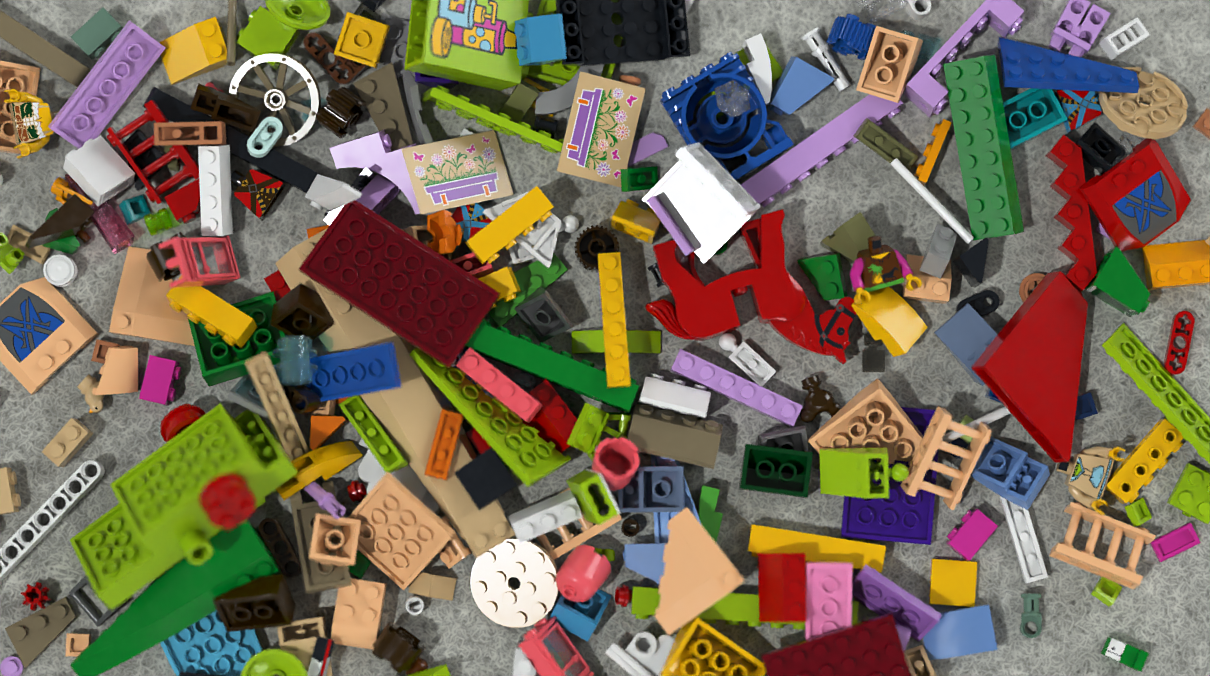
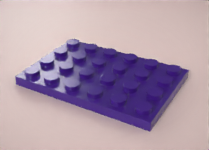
(899, 516)

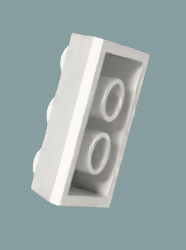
(675, 396)

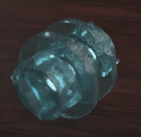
(295, 360)

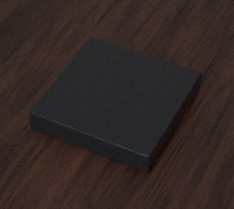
(485, 478)

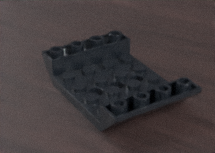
(648, 29)

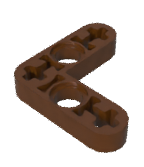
(354, 70)

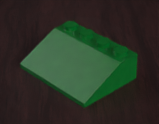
(224, 362)

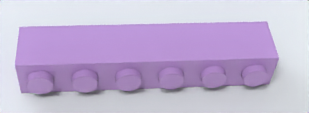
(736, 388)

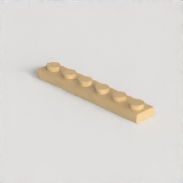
(276, 406)

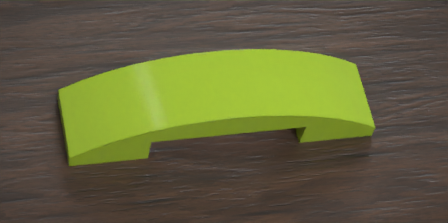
(637, 342)

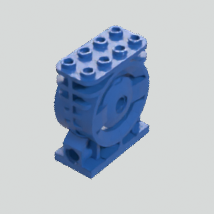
(683, 100)

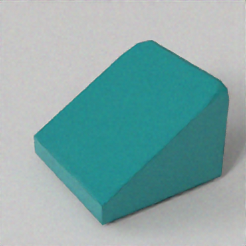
(134, 209)

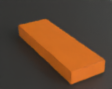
(443, 444)

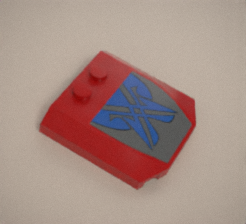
(1137, 197)

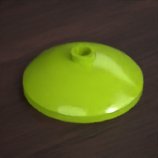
(300, 13)
(274, 662)

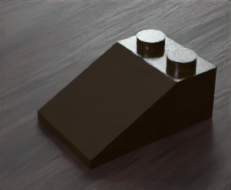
(257, 605)

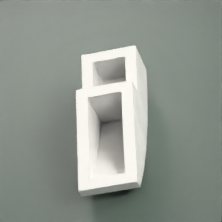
(759, 65)

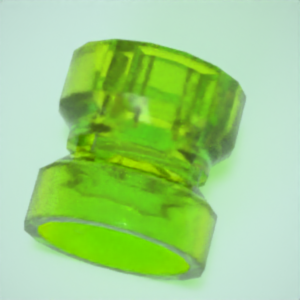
(158, 221)

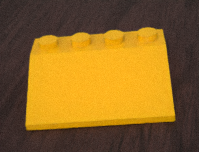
(706, 652)

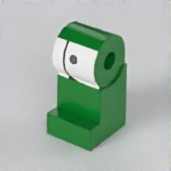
(1124, 654)

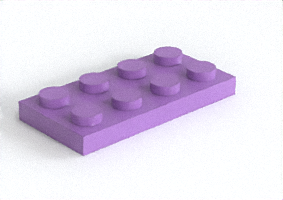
(886, 597)

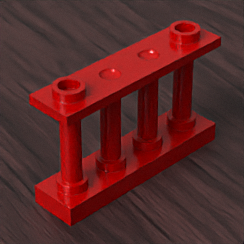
(176, 151)

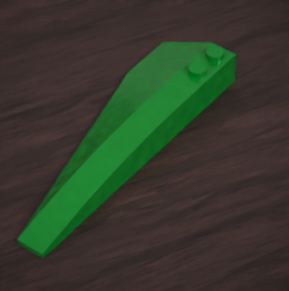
(179, 599)

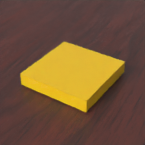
(361, 40)
(952, 582)

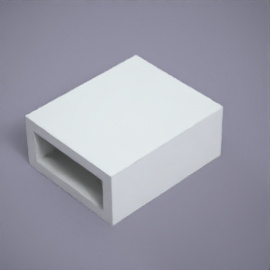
(98, 170)

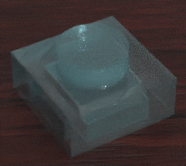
(524, 379)

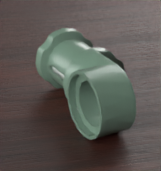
(1031, 613)

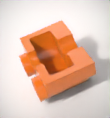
(444, 232)

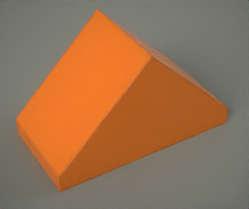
(323, 428)

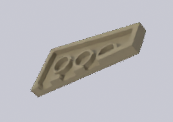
(385, 104)

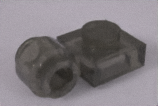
(873, 360)

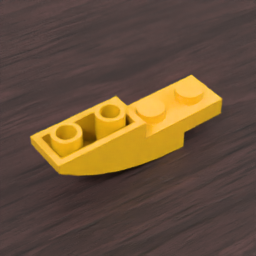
(320, 462)

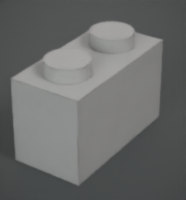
(938, 251)

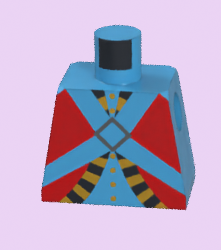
(1078, 107)
(470, 219)

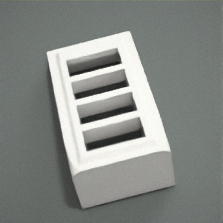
(1112, 46)

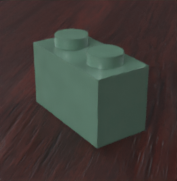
(97, 34)

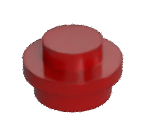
(356, 491)
(623, 595)

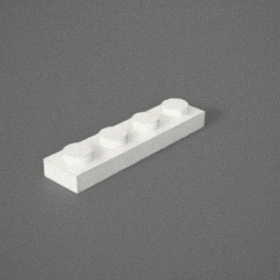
(1024, 541)

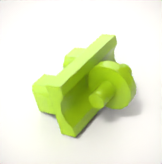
(9, 256)

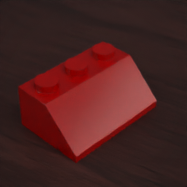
(554, 419)
(782, 587)

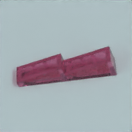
(107, 222)

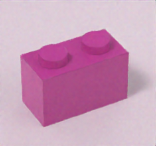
(160, 380)
(971, 533)

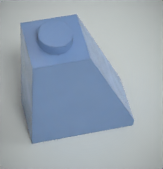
(797, 86)
(645, 559)

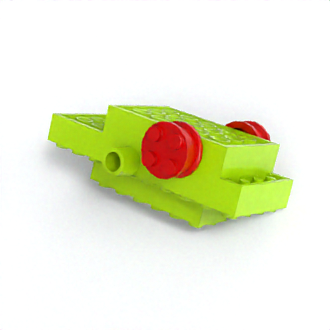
(180, 496)

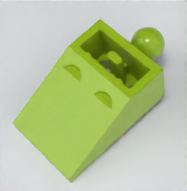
(852, 472)

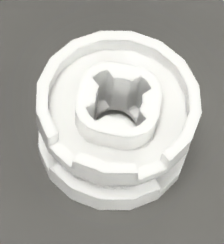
(60, 270)

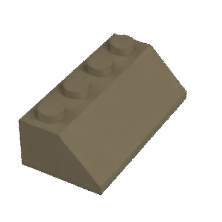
(675, 435)

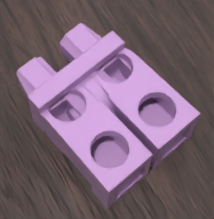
(1076, 34)

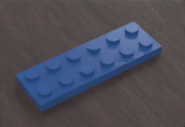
(355, 372)

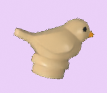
(94, 401)

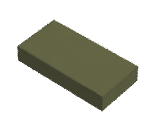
(519, 101)

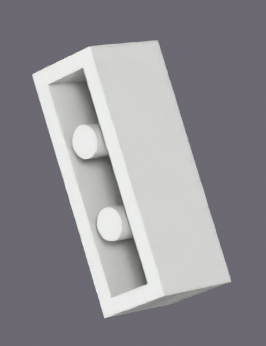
(545, 516)

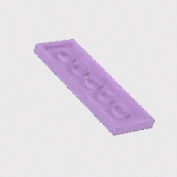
(107, 86)

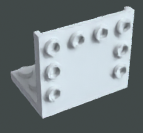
(704, 200)

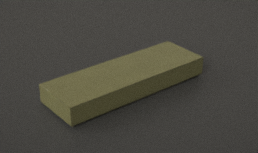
(884, 144)

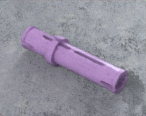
(325, 500)

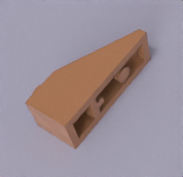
(190, 133)

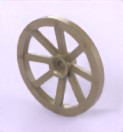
(269, 97)

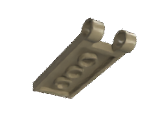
(316, 575)

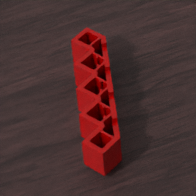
(1074, 212)

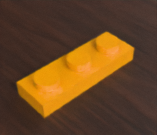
(932, 150)

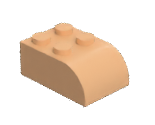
(358, 613)

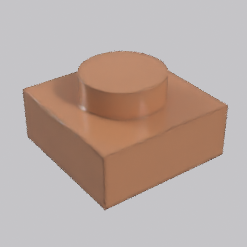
(1203, 123)
(100, 350)

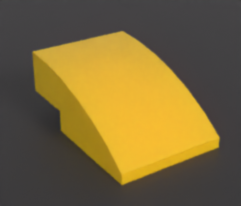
(891, 320)

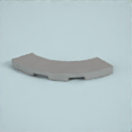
(562, 97)
(415, 107)

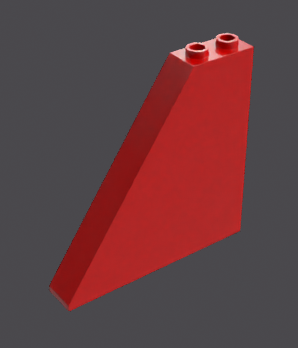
(1038, 363)

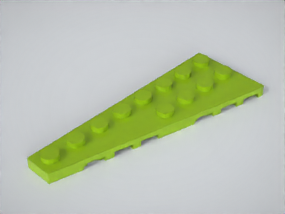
(499, 123)
(499, 425)

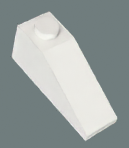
(330, 193)

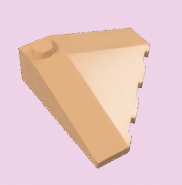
(142, 304)
(871, 421)
(694, 573)

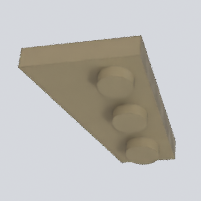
(39, 629)

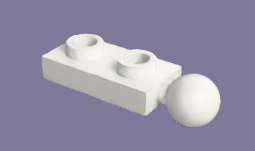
(747, 359)

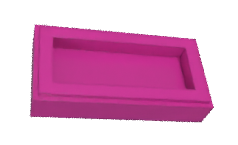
(1175, 542)

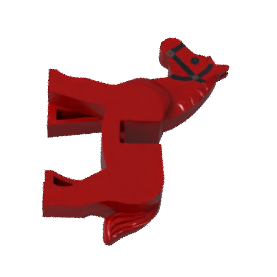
(778, 298)

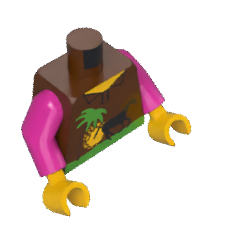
(879, 268)

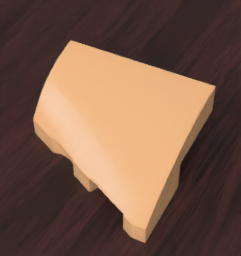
(119, 371)

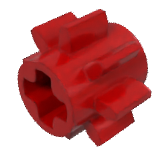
(43, 597)

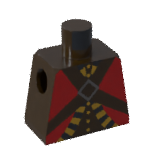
(257, 191)

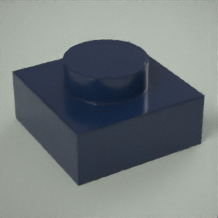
(1085, 406)

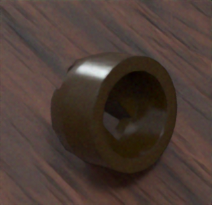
(630, 531)

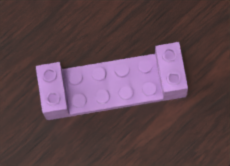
(1001, 15)

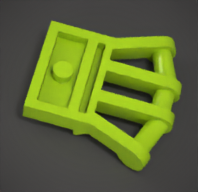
(592, 424)

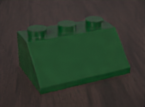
(775, 471)

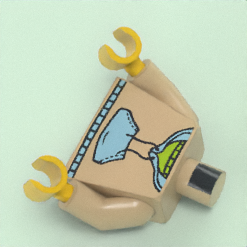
(1089, 475)

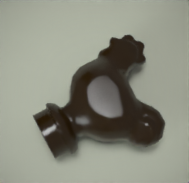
(817, 400)

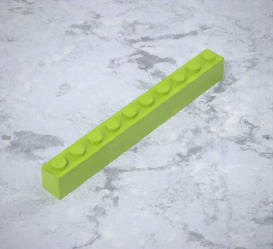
(732, 608)

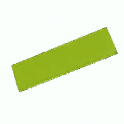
(373, 434)

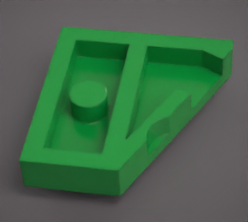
(825, 274)

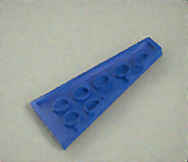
(1047, 69)

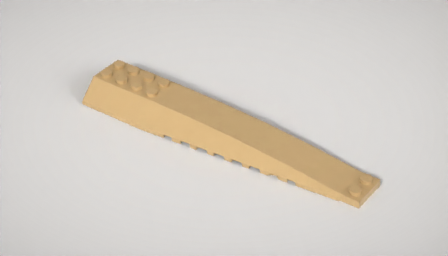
(406, 412)

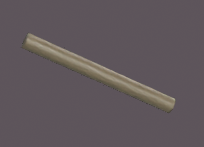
(231, 32)

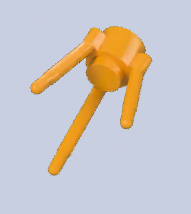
(63, 190)

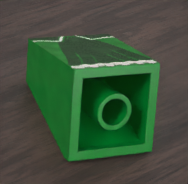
(1119, 284)

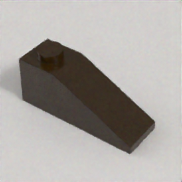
(65, 222)

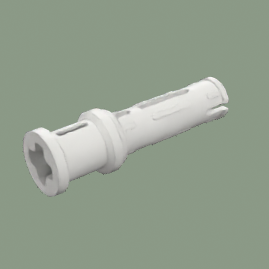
(817, 51)

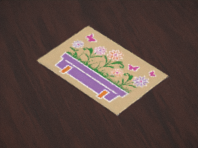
(600, 129)
(457, 172)

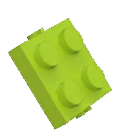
(1192, 493)

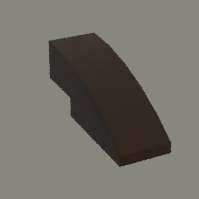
(225, 108)

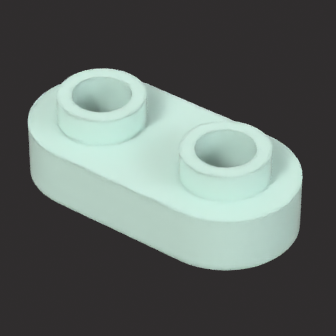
(264, 138)

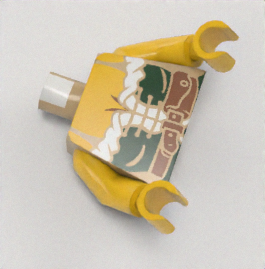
(30, 121)

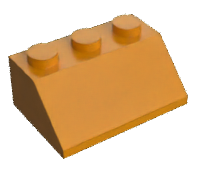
(1176, 264)

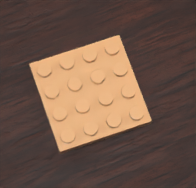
(398, 531)

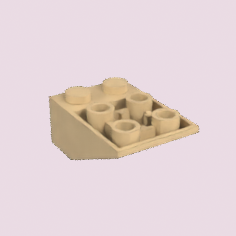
(301, 639)

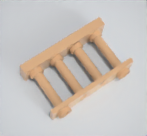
(931, 443)
(570, 540)
(1086, 560)

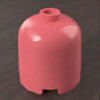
(616, 462)
(582, 574)

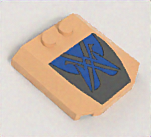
(39, 332)

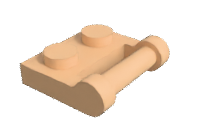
(453, 550)

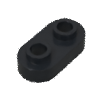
(976, 302)

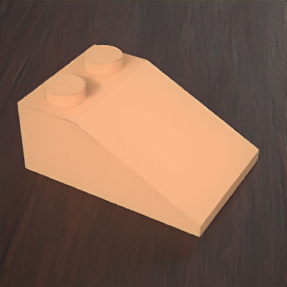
(889, 64)

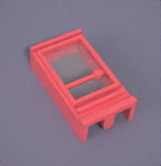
(202, 261)
(553, 651)

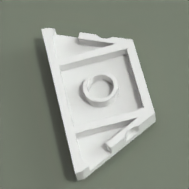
(540, 240)

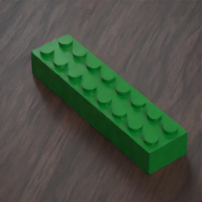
(983, 147)
(545, 364)

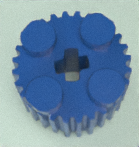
(851, 36)

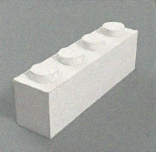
(215, 190)

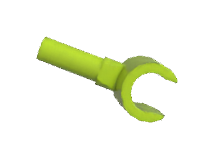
(609, 553)

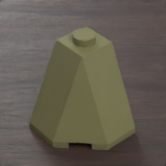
(849, 238)

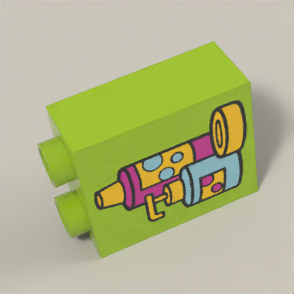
(467, 41)

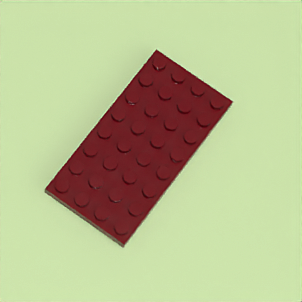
(399, 282)

